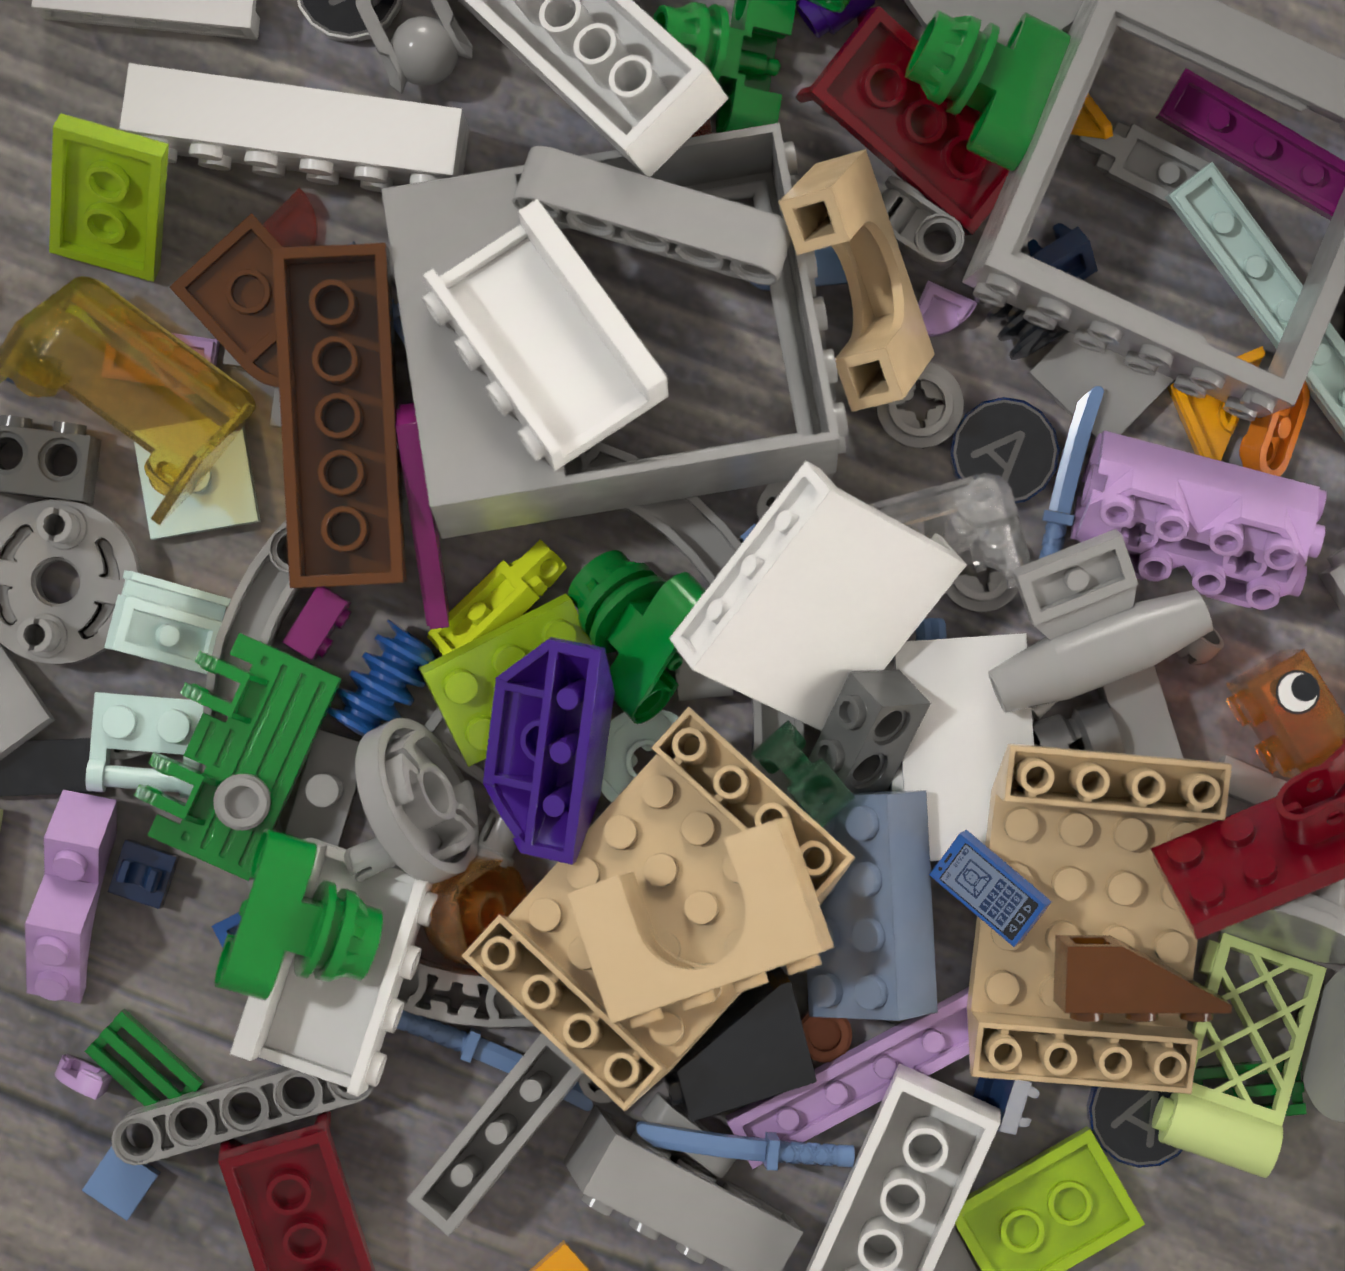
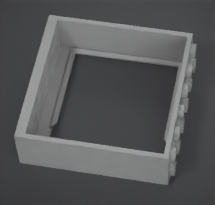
(1239, 51)

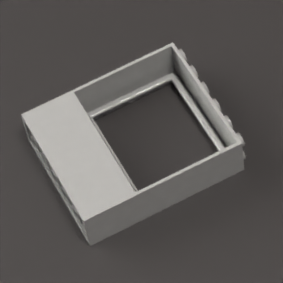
(472, 453)

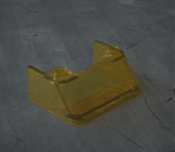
(132, 378)

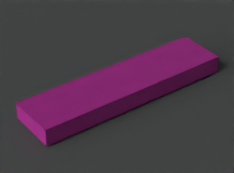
(1255, 143)
(422, 520)

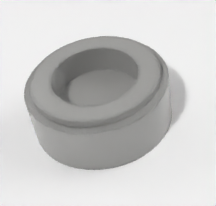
(242, 801)

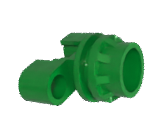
(736, 53)
(998, 80)
(636, 614)
(328, 933)

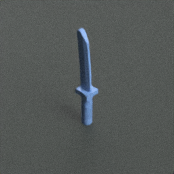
(1069, 472)
(474, 1046)
(767, 1150)

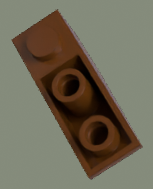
(1111, 977)

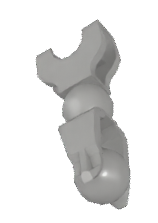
(421, 48)

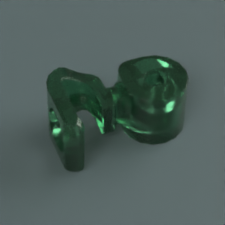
(812, 783)

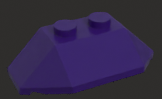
(550, 746)

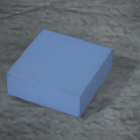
(120, 1184)

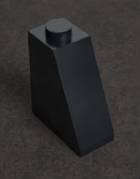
(745, 1054)

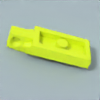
(500, 597)

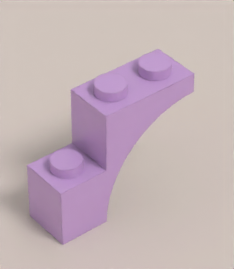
(67, 899)

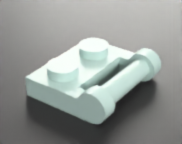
(140, 725)

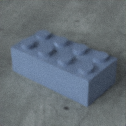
(879, 914)

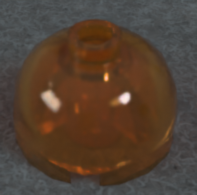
(470, 904)

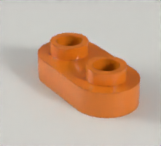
(1273, 437)

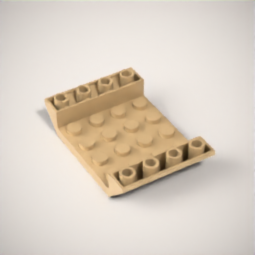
(672, 837)
(1084, 838)

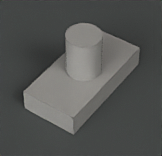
(325, 790)

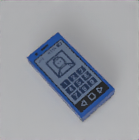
(990, 888)

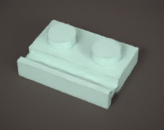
(165, 621)

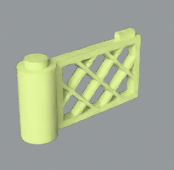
(1227, 1126)

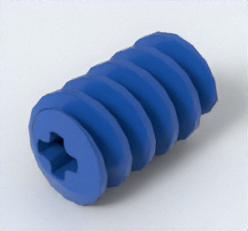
(384, 682)

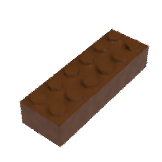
(339, 415)

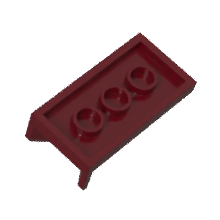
(896, 122)
(1261, 852)
(295, 1202)

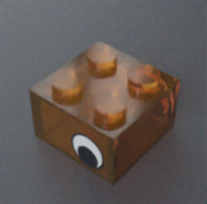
(1288, 712)

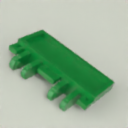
(265, 735)

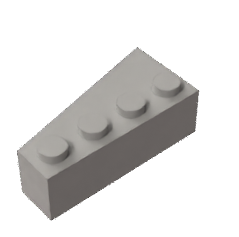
(677, 1200)

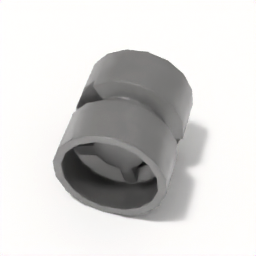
(1090, 726)

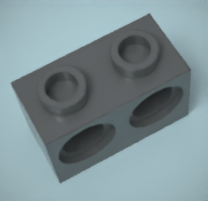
(36, 471)
(871, 729)

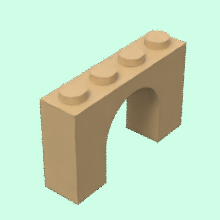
(889, 341)
(779, 929)

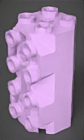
(1224, 523)

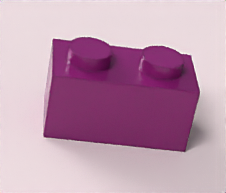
(317, 622)

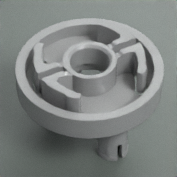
(69, 534)
(413, 805)

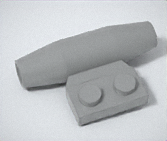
(1091, 625)

